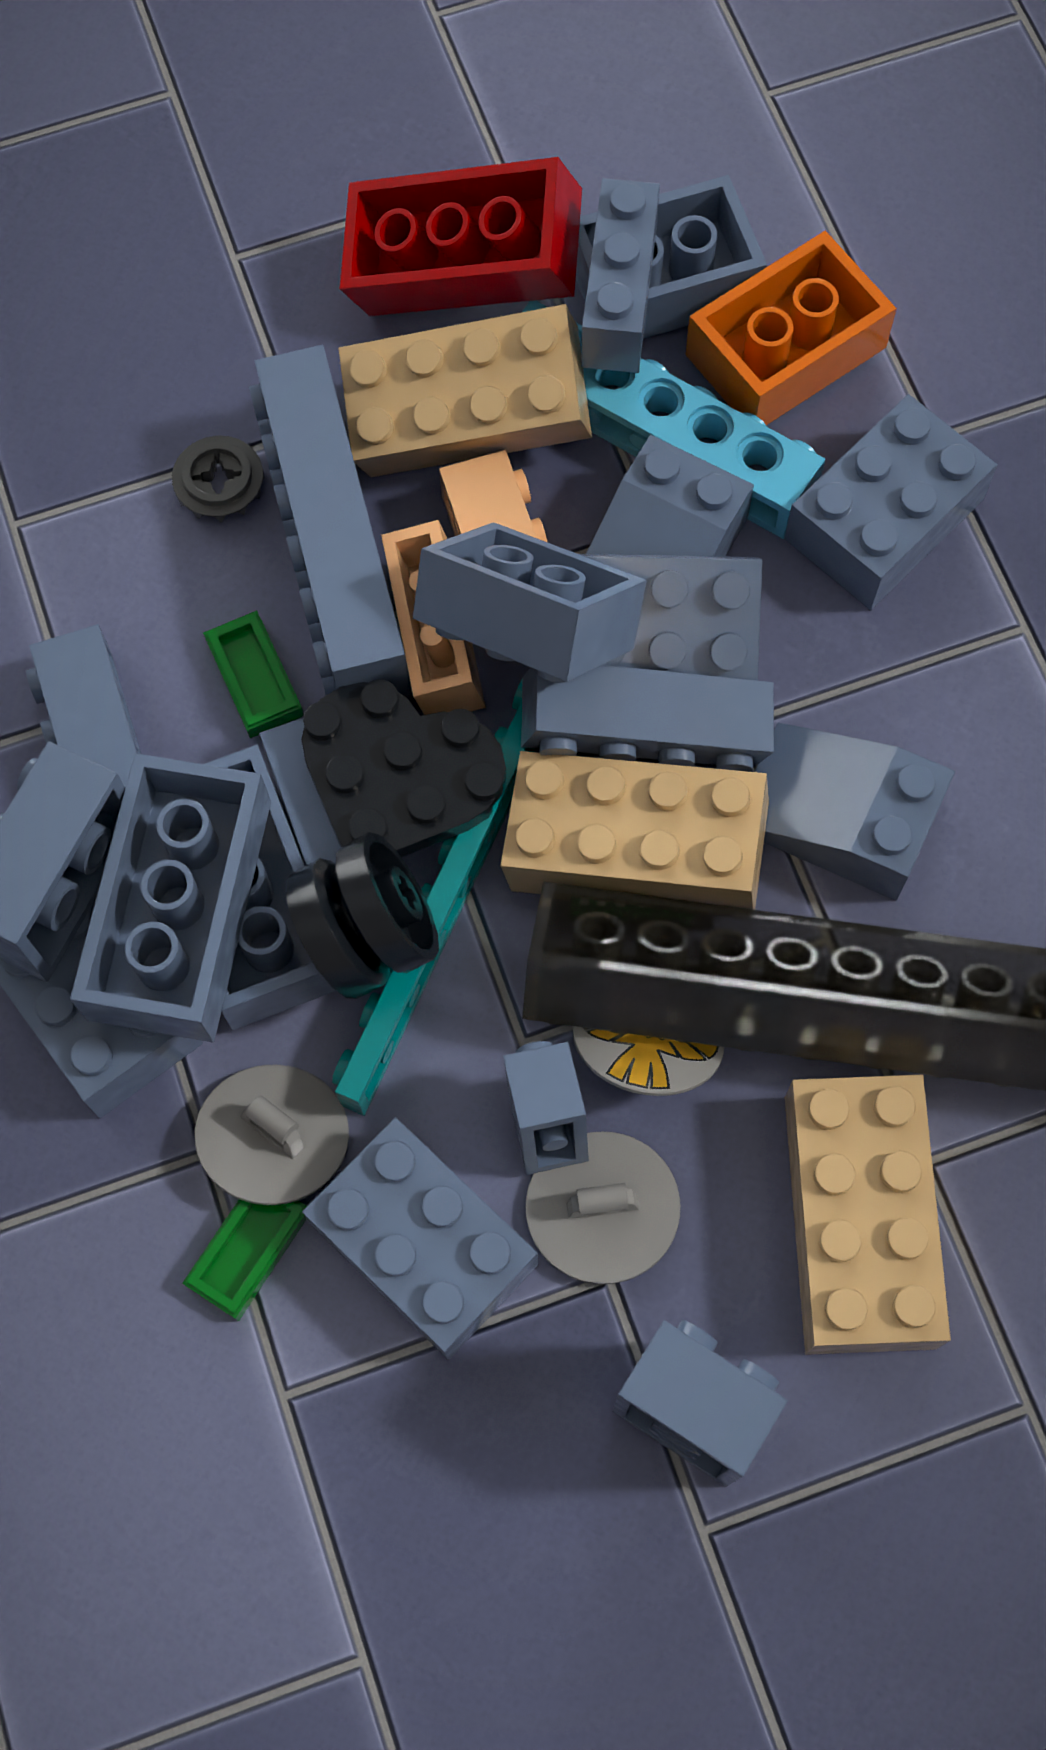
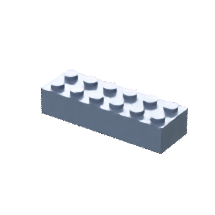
(327, 522)

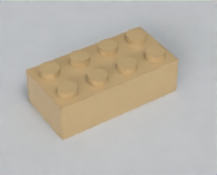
(465, 391)
(636, 828)
(865, 1215)

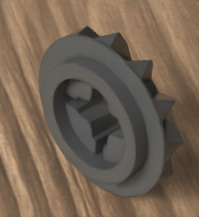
(197, 467)

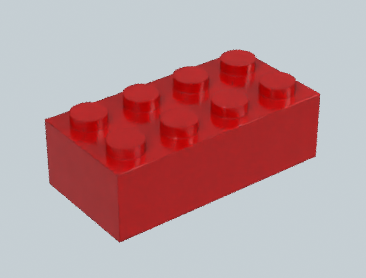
(462, 237)

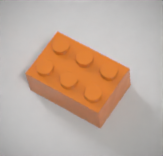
(790, 330)

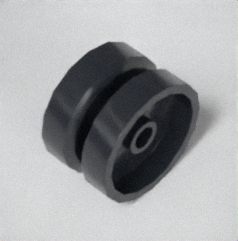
(361, 916)

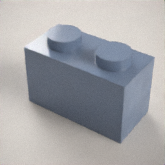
(546, 1106)

